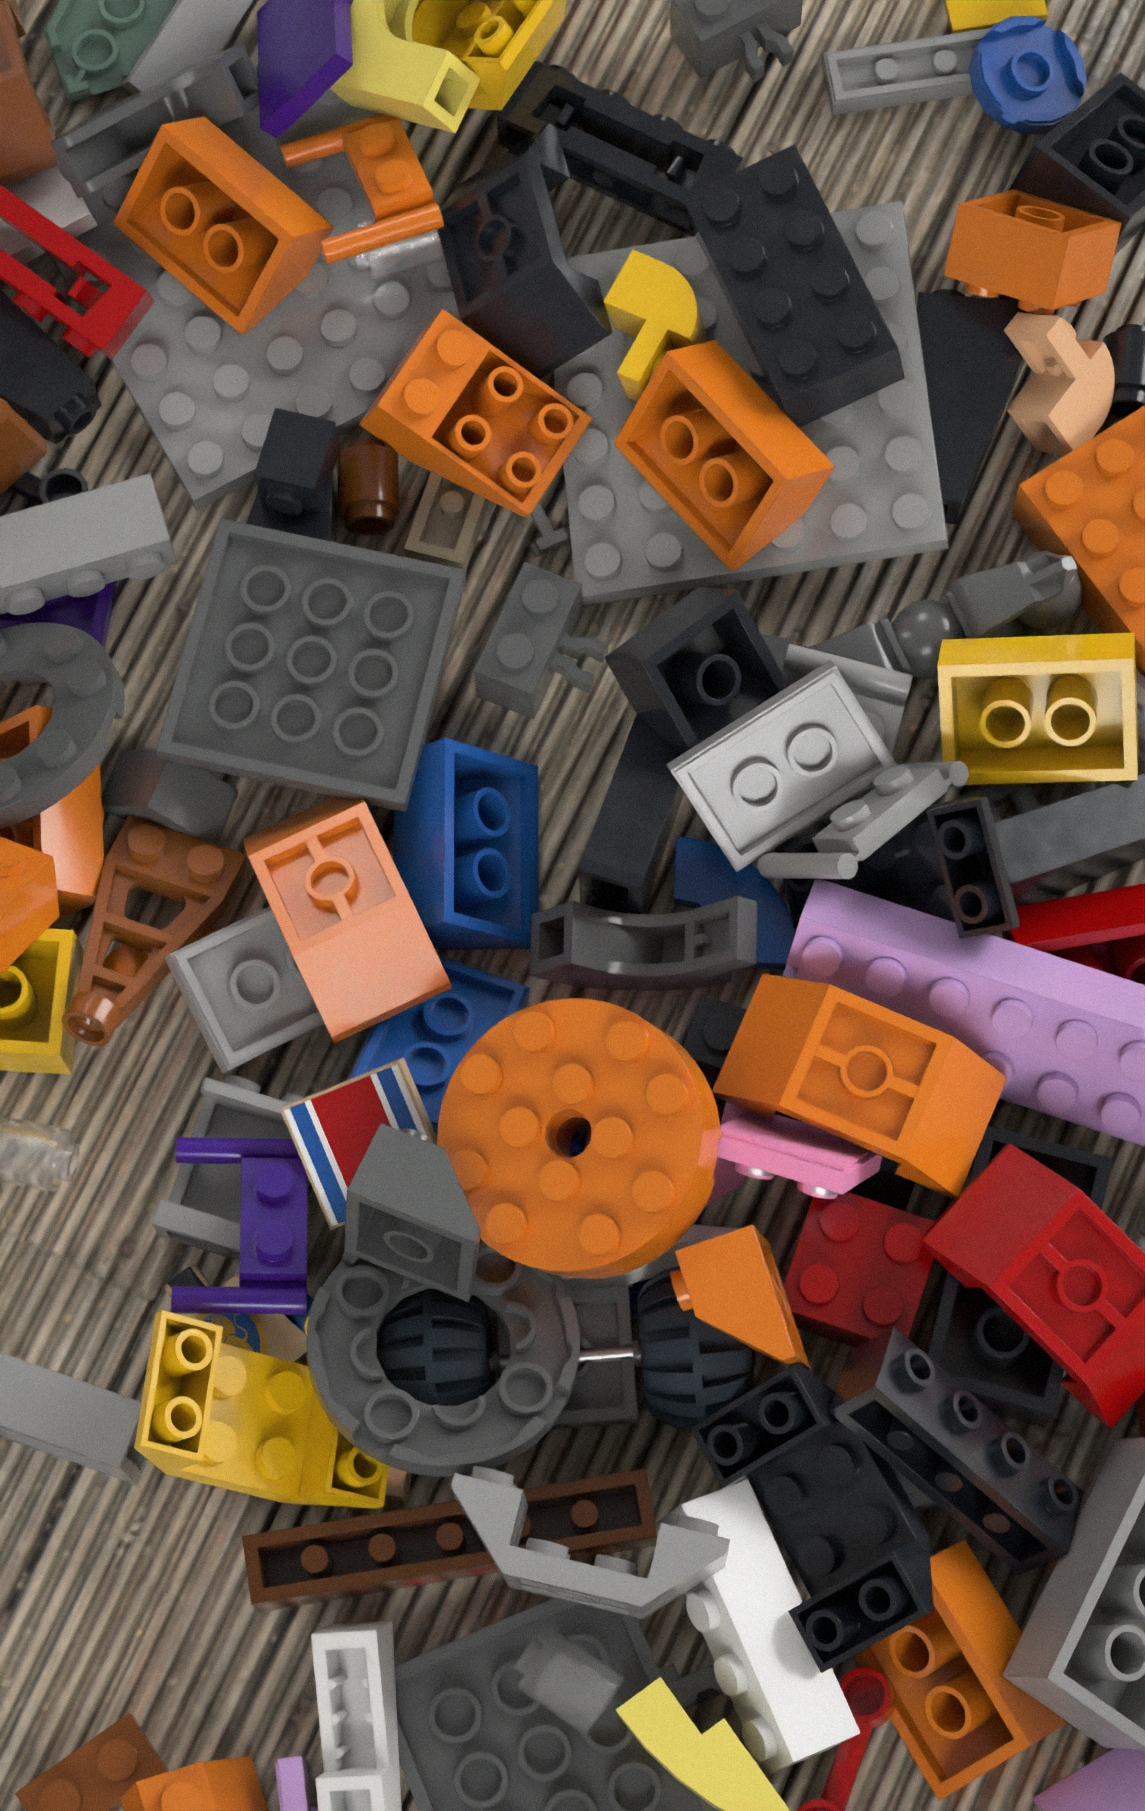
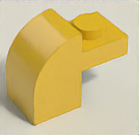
(656, 308)

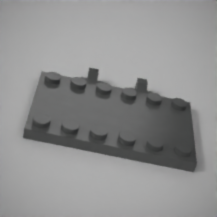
(490, 1747)

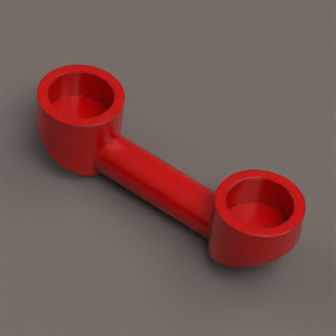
(871, 1705)

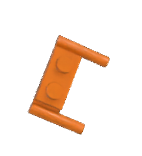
(387, 176)

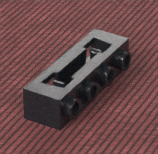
(618, 145)

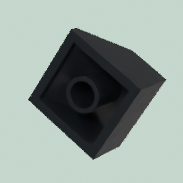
(697, 667)

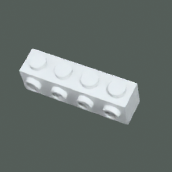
(758, 1653)

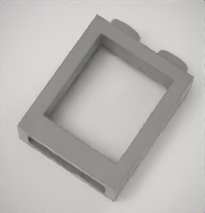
(69, 1419)

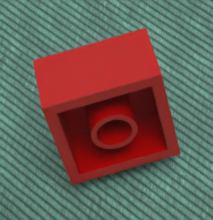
(857, 1269)

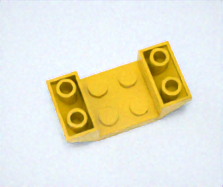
(491, 38)
(246, 1423)

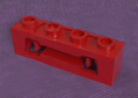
(109, 315)

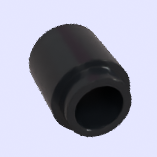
(1128, 358)

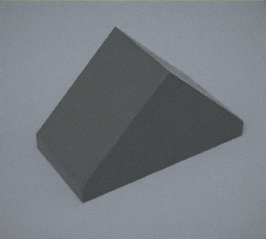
(169, 794)

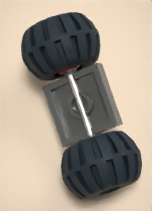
(446, 1355)

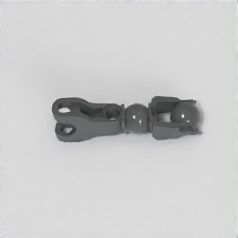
(993, 603)

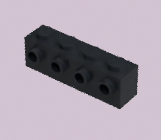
(956, 1451)

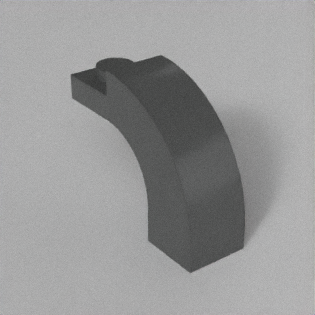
(643, 951)

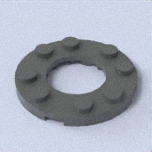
(86, 703)
(443, 1438)

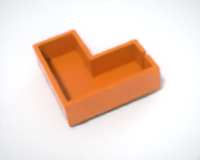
(1095, 512)

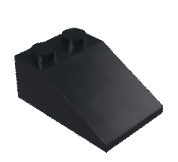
(1095, 158)

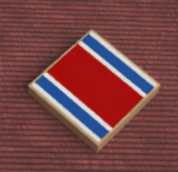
(340, 1122)

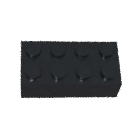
(794, 287)
(976, 1336)

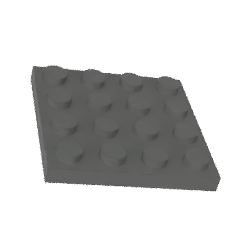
(312, 665)

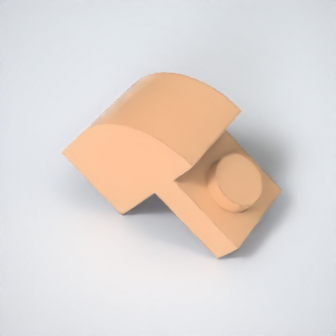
(1069, 386)

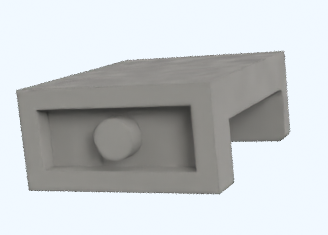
(207, 1197)

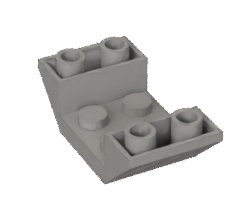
(680, 1560)

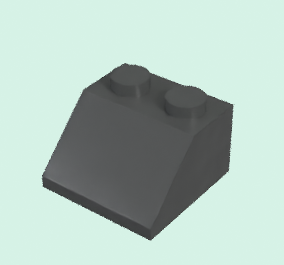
(412, 1213)

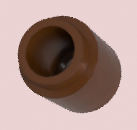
(368, 487)

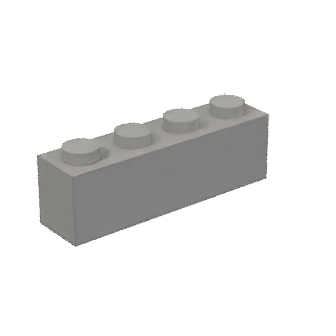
(82, 544)

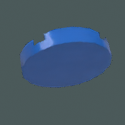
(1027, 75)

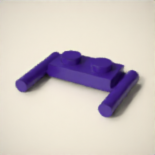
(270, 1228)

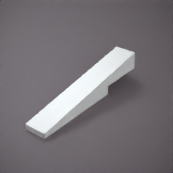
(357, 1717)

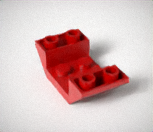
(1056, 1272)

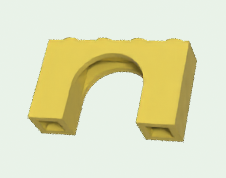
(399, 75)

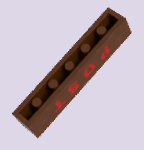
(439, 1542)

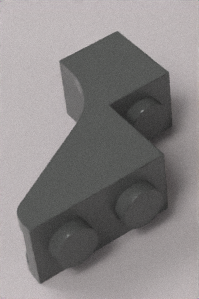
(122, 133)

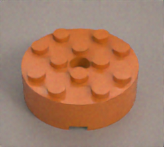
(513, 1124)

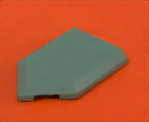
(101, 41)

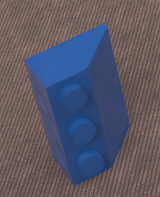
(471, 847)

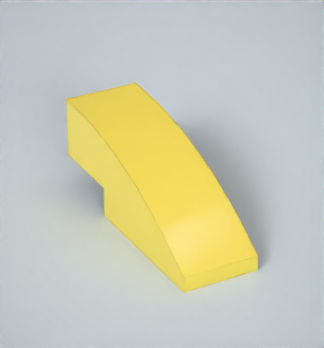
(708, 1763)

